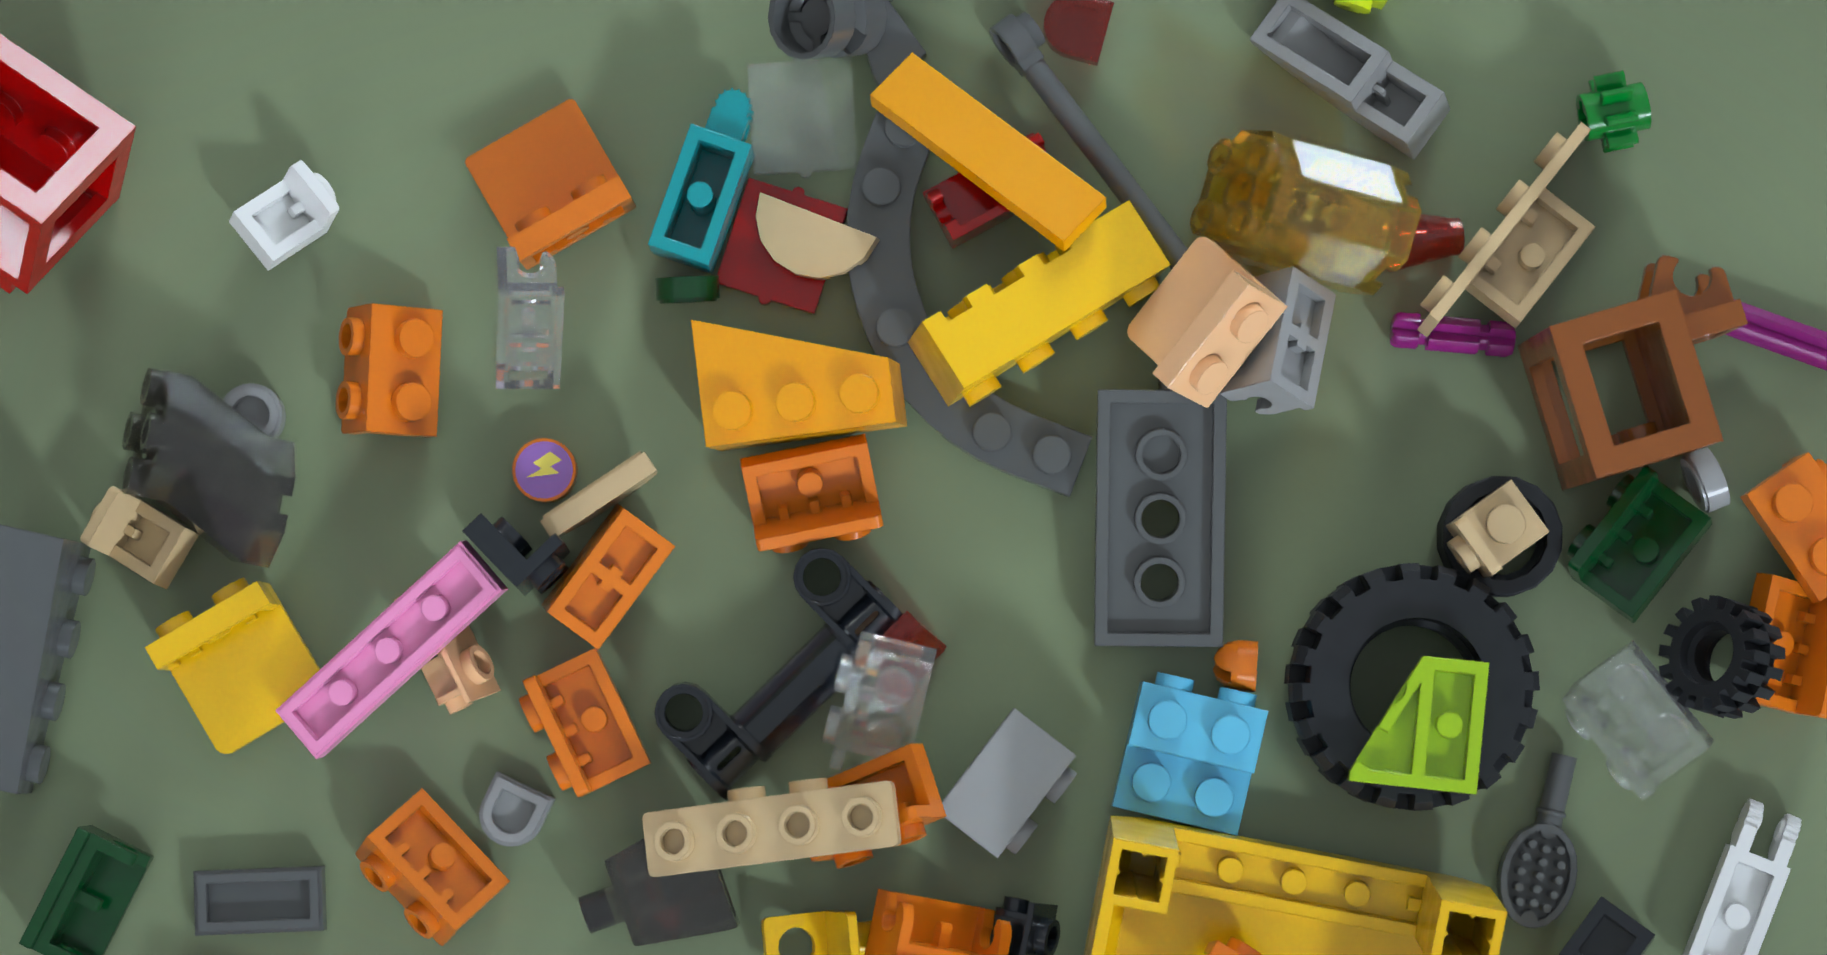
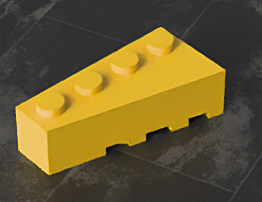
(1038, 305)

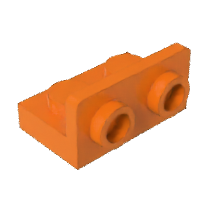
(429, 868)

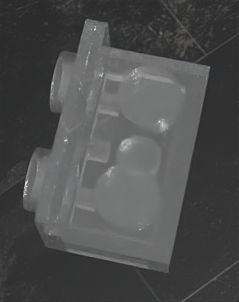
(882, 698)

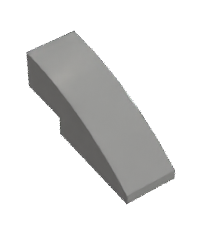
(1352, 74)

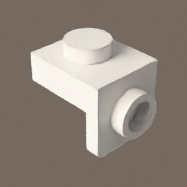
(287, 215)

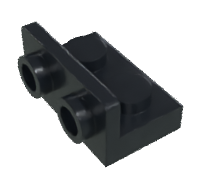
(507, 552)

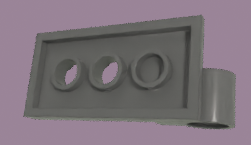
(1148, 451)

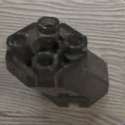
(209, 467)

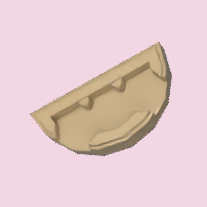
(809, 242)
(600, 495)

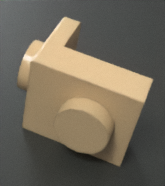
(139, 536)

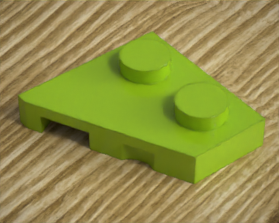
(1430, 730)

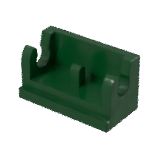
(87, 895)

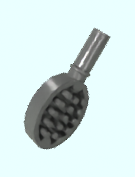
(1540, 860)

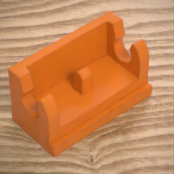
(607, 576)
(933, 927)

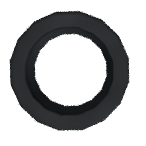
(1546, 550)

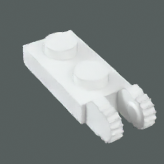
(1744, 888)

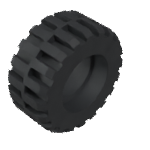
(1394, 598)

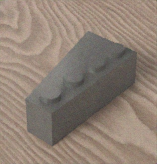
(37, 631)

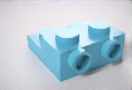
(1190, 754)

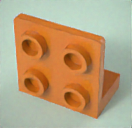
(549, 183)

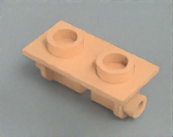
(461, 673)

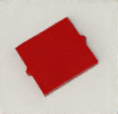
(749, 265)

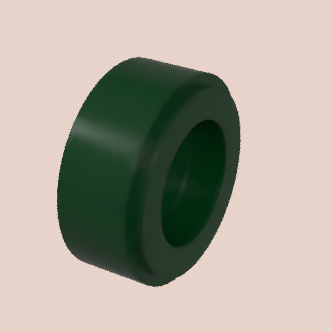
(687, 289)

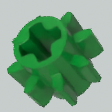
(1614, 111)

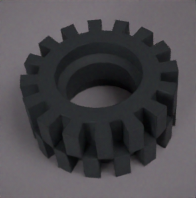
(1750, 664)

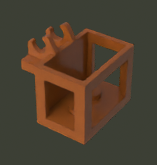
(1660, 350)

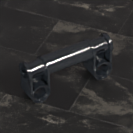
(791, 692)

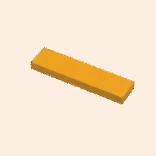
(988, 151)

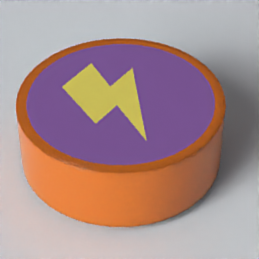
(545, 470)

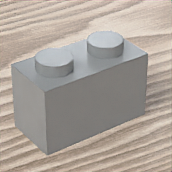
(1008, 783)

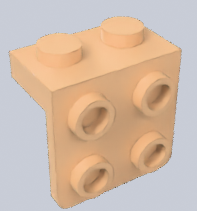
(1204, 321)

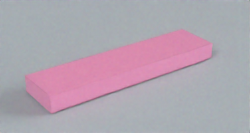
(391, 649)

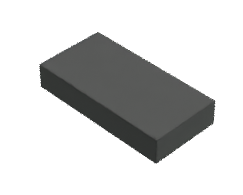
(260, 900)

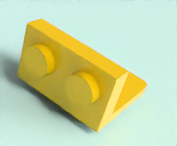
(235, 662)

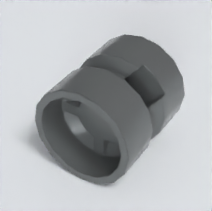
(827, 27)

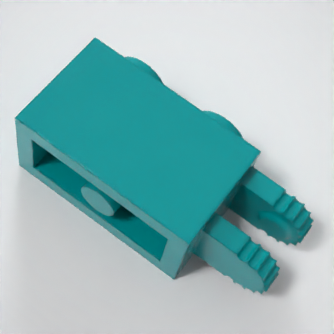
(706, 185)

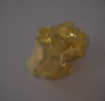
(1306, 208)

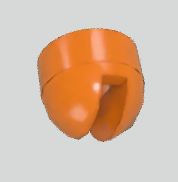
(1237, 665)

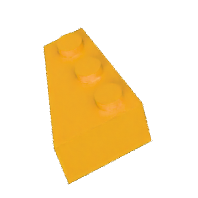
(789, 390)

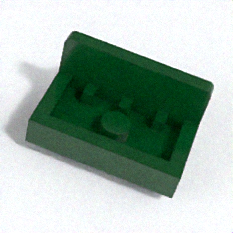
(1636, 543)

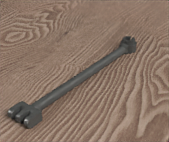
(1018, 43)

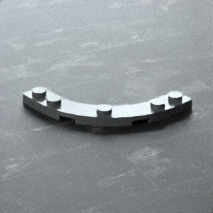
(893, 310)

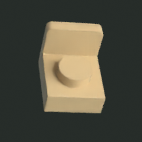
(1494, 531)

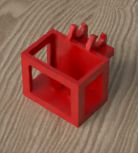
(57, 165)

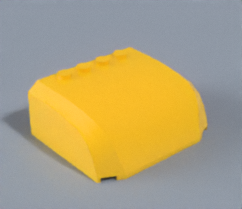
(1184, 886)

